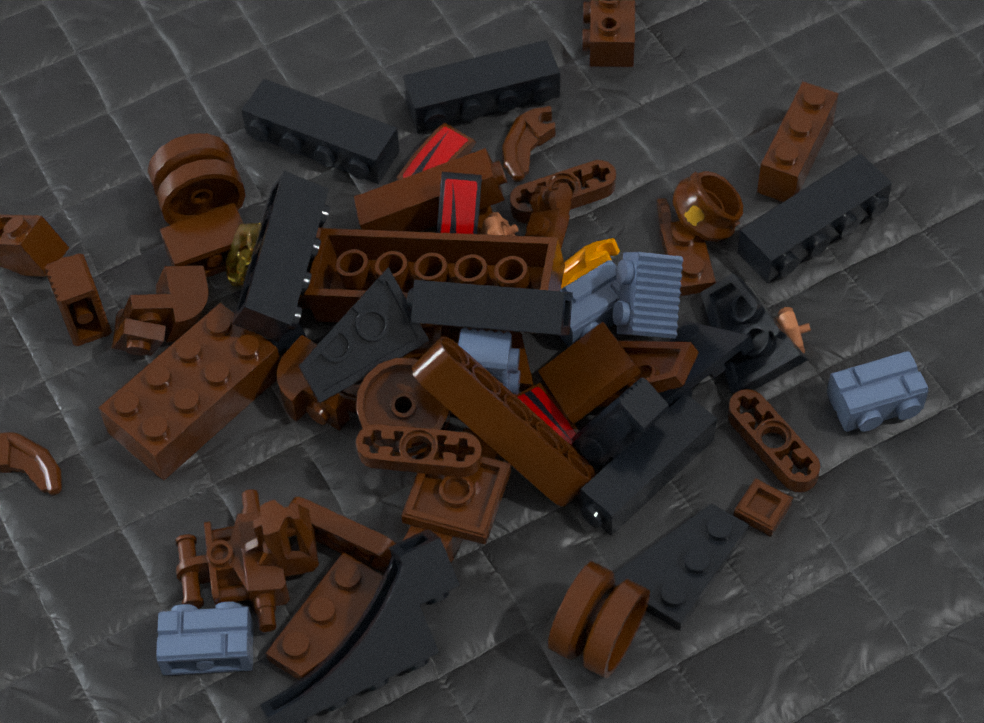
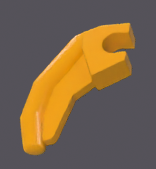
(588, 258)

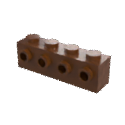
(610, 32)

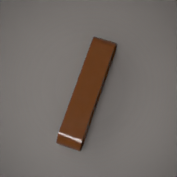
(503, 421)

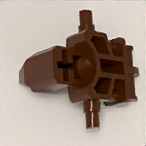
(250, 557)

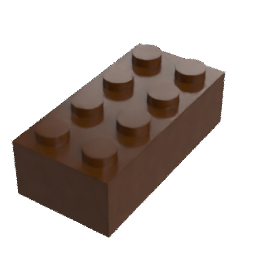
(190, 391)

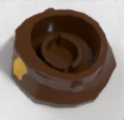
(708, 206)

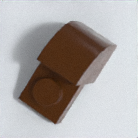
(178, 301)
(297, 394)

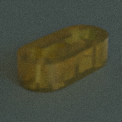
(241, 253)

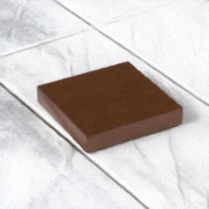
(588, 372)
(458, 504)

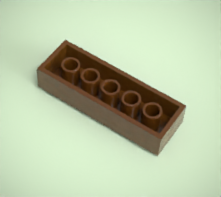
(355, 259)

